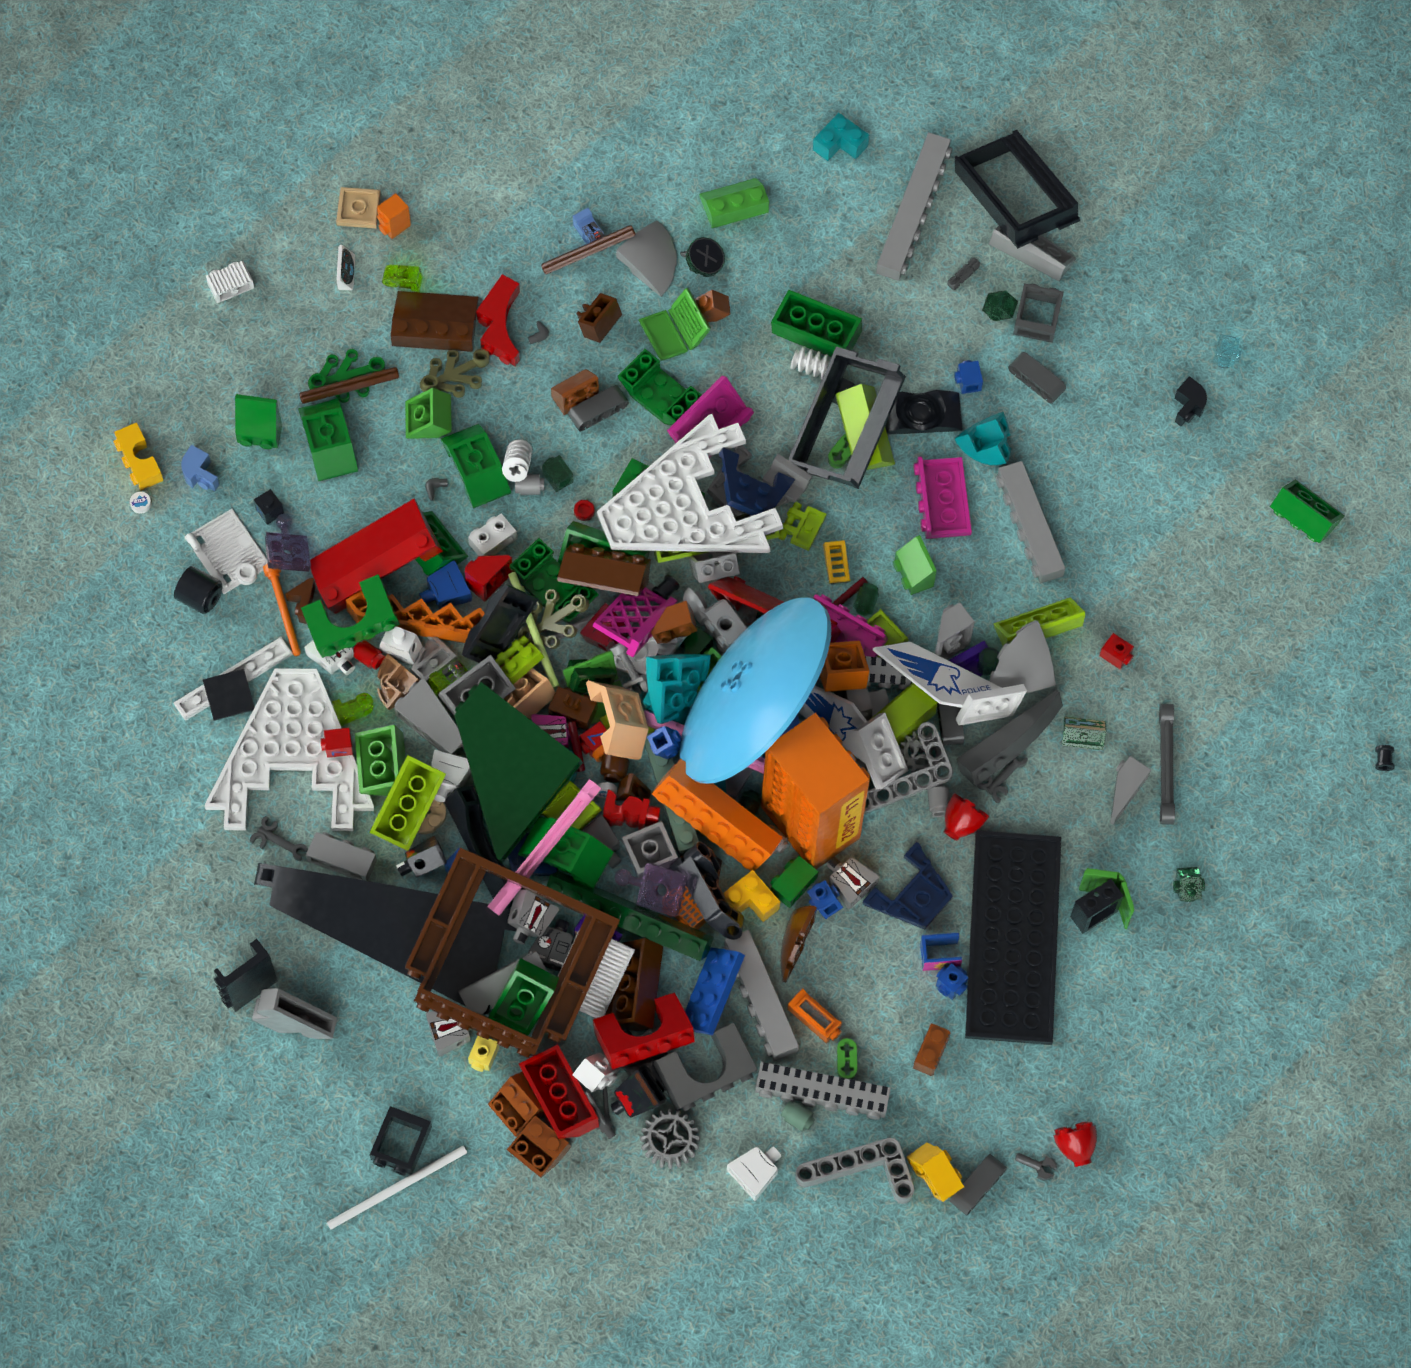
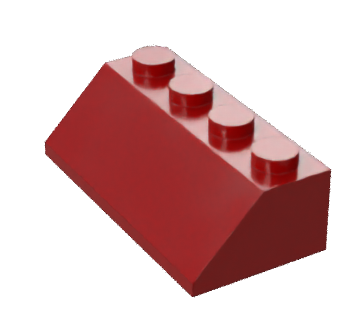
(559, 1093)

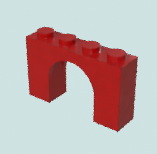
(626, 1049)

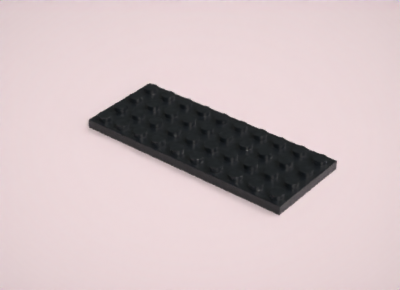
(1013, 937)

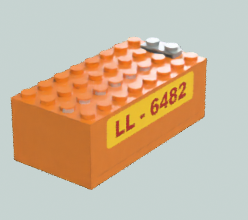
(814, 791)

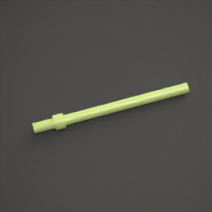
(536, 636)

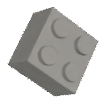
(649, 846)

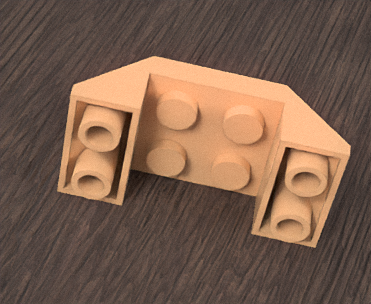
(626, 720)

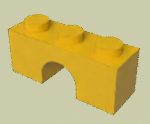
(144, 471)

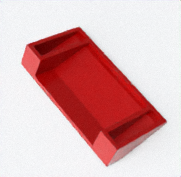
(373, 551)
(738, 593)

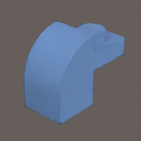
(194, 469)

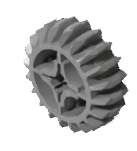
(665, 1155)

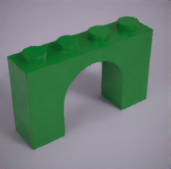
(378, 618)

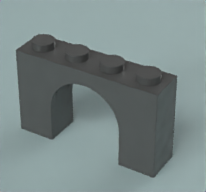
(736, 1066)

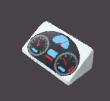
(345, 268)

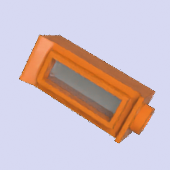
(815, 1016)

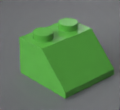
(428, 415)
(915, 566)

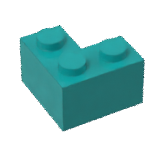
(840, 134)

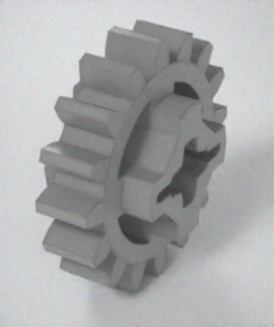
(917, 762)

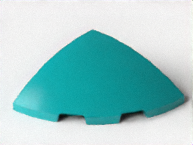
(674, 682)

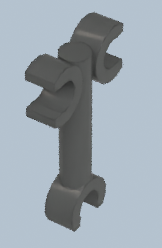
(995, 786)
(266, 832)

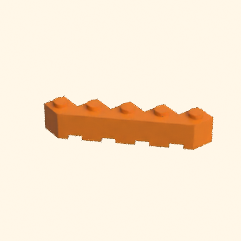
(419, 619)

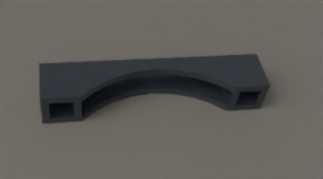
(467, 815)

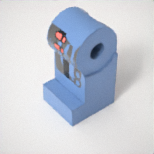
(586, 226)

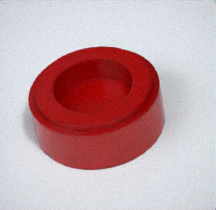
(584, 510)

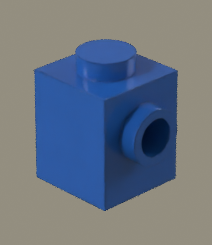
(969, 376)

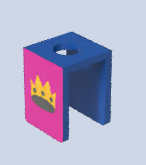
(937, 940)

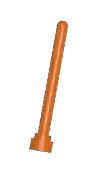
(273, 575)

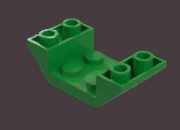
(656, 389)
(328, 439)
(477, 465)
(539, 573)
(574, 853)

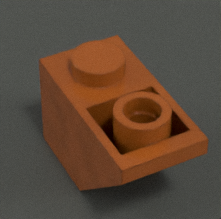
(713, 305)
(674, 623)

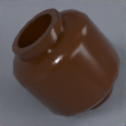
(614, 768)

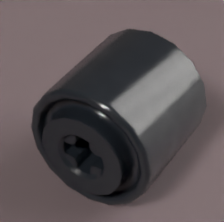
(198, 590)

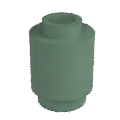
(798, 1116)

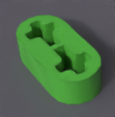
(836, 450)
(852, 1059)

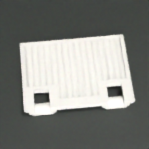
(226, 548)
(606, 978)

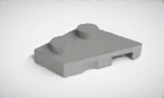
(432, 658)

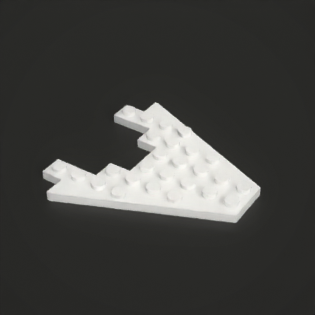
(667, 509)
(287, 735)

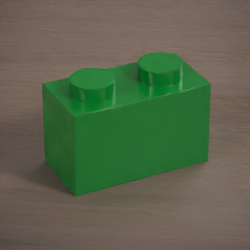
(793, 881)

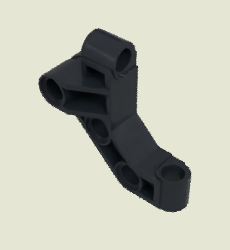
(702, 882)

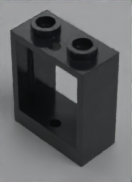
(1093, 910)
(411, 1121)

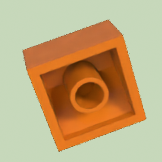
(845, 667)

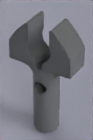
(1037, 1165)

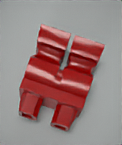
(632, 812)

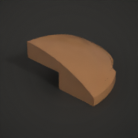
(394, 681)

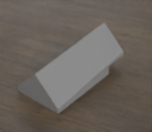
(1040, 254)

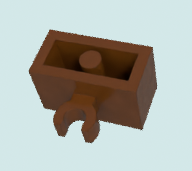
(599, 317)
(573, 707)

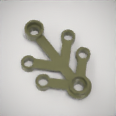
(480, 360)
(549, 621)

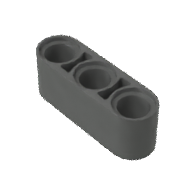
(1037, 377)
(598, 407)
(949, 729)
(978, 1183)

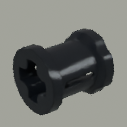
(666, 587)
(1384, 758)

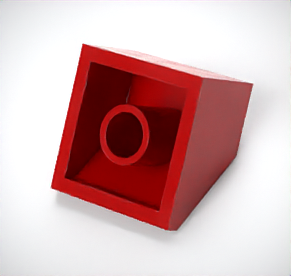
(487, 574)

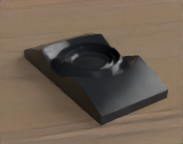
(925, 413)
(500, 623)

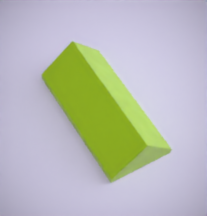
(854, 410)
(1052, 618)
(909, 711)
(407, 803)

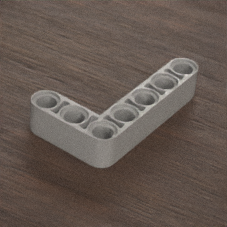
(911, 779)
(861, 1164)

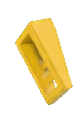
(827, 546)

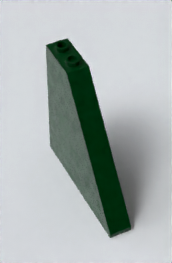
(512, 765)

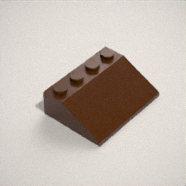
(434, 321)

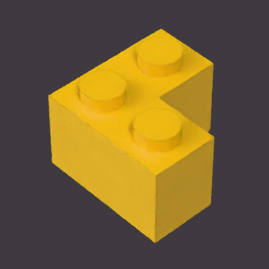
(753, 893)
(935, 1168)

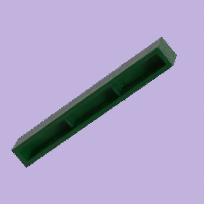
(637, 918)

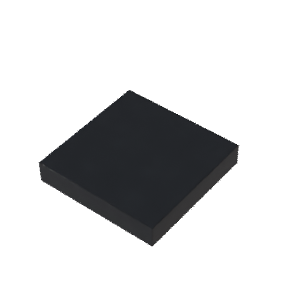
(228, 694)

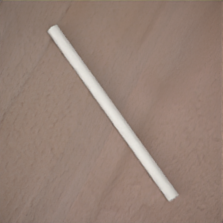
(396, 1187)

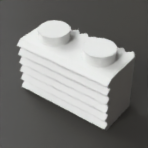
(229, 281)

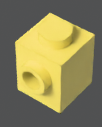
(483, 1054)

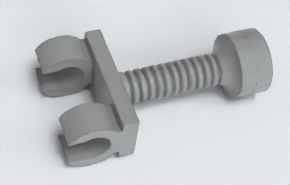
(632, 684)

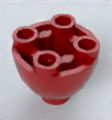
(962, 818)
(1077, 1143)

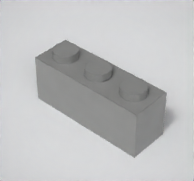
(341, 856)

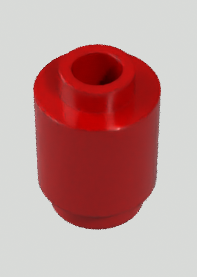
(368, 654)

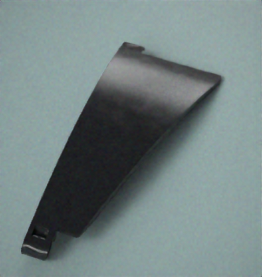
(387, 922)

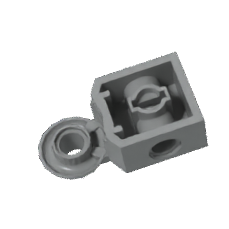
(719, 619)

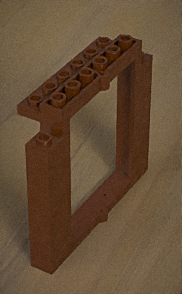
(443, 928)

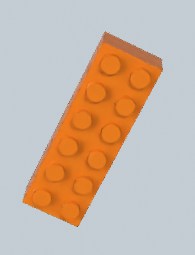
(717, 817)

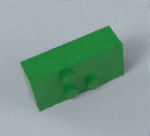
(815, 324)

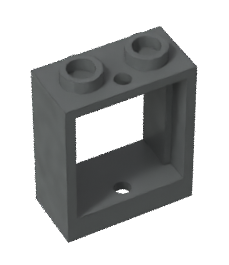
(1032, 329)

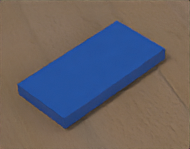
(713, 989)

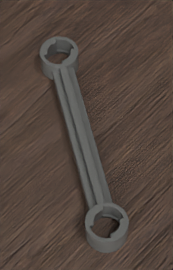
(1167, 806)

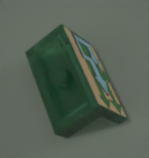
(1084, 733)

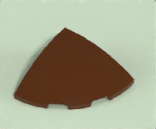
(795, 937)

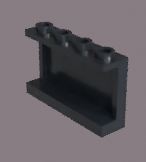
(247, 980)

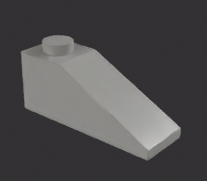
(1128, 782)

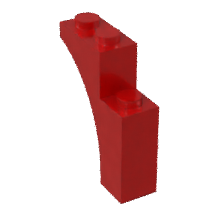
(494, 313)

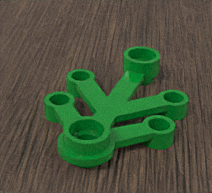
(342, 373)

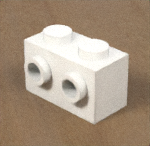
(492, 537)
(596, 1072)

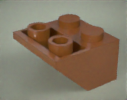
(575, 390)
(516, 1104)
(539, 1147)

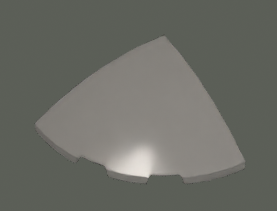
(650, 257)
(1025, 661)

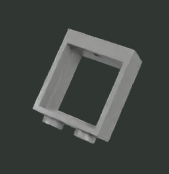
(719, 566)

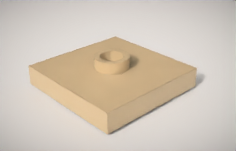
(358, 207)

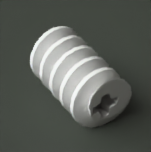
(810, 362)
(517, 460)

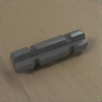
(965, 272)

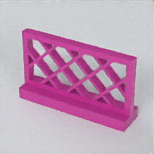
(638, 635)

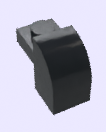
(1194, 399)

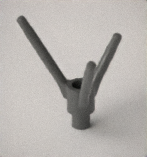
(604, 1122)

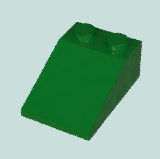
(257, 421)
(524, 997)

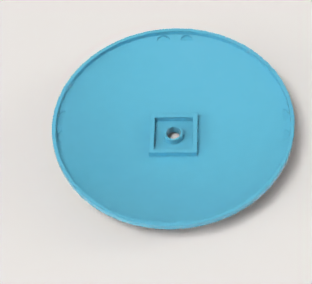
(755, 690)

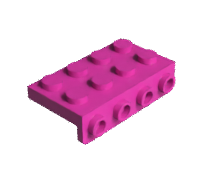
(721, 402)
(942, 497)
(854, 627)

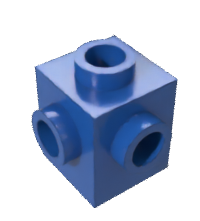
(665, 742)
(825, 898)
(948, 987)

